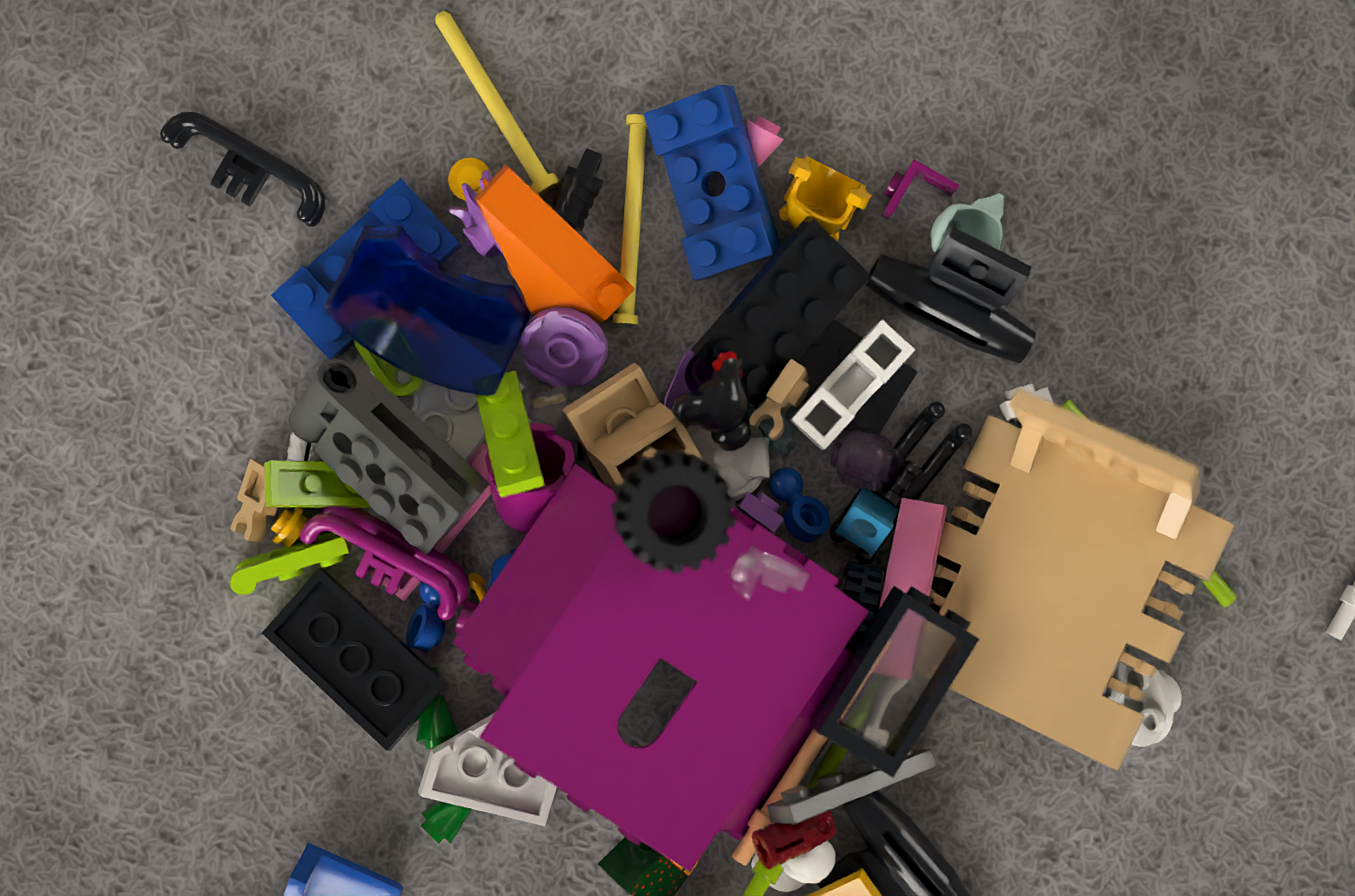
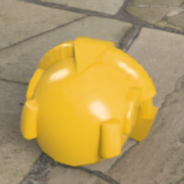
(822, 195)

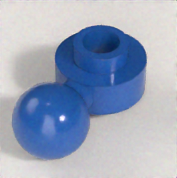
(787, 486)
(426, 626)

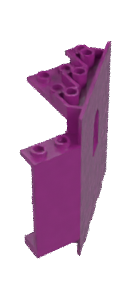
(585, 623)

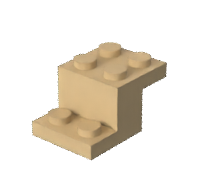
(623, 423)

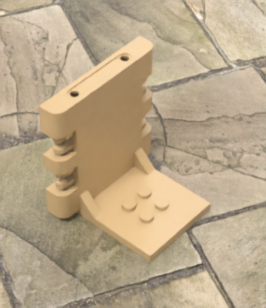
(1069, 570)

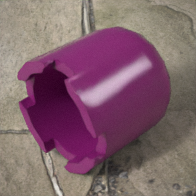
(555, 460)

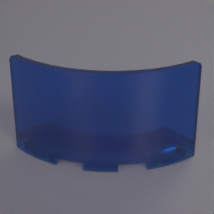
(424, 319)

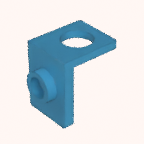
(868, 521)

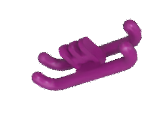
(392, 555)

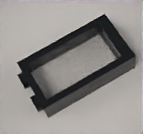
(894, 679)

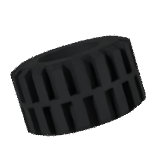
(704, 533)

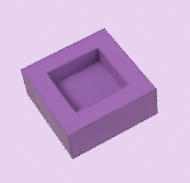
(762, 510)

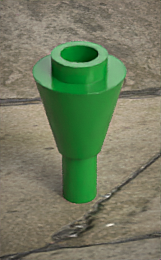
(436, 723)
(444, 820)

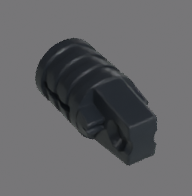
(579, 190)

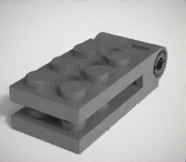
(385, 453)

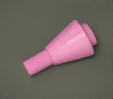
(763, 138)

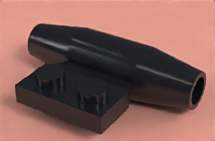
(960, 294)
(898, 853)

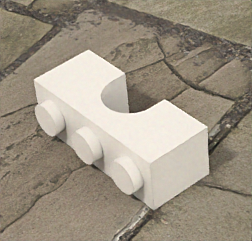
(851, 384)

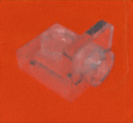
(776, 572)

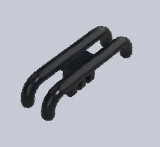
(246, 164)
(910, 479)

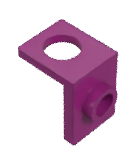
(900, 183)

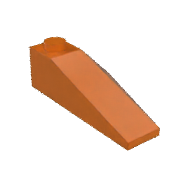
(547, 254)

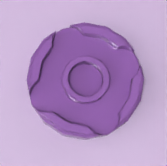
(564, 347)

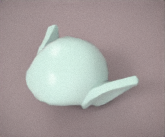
(977, 219)

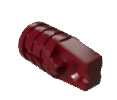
(784, 841)

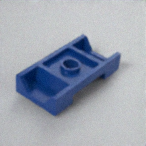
(696, 140)
(307, 290)

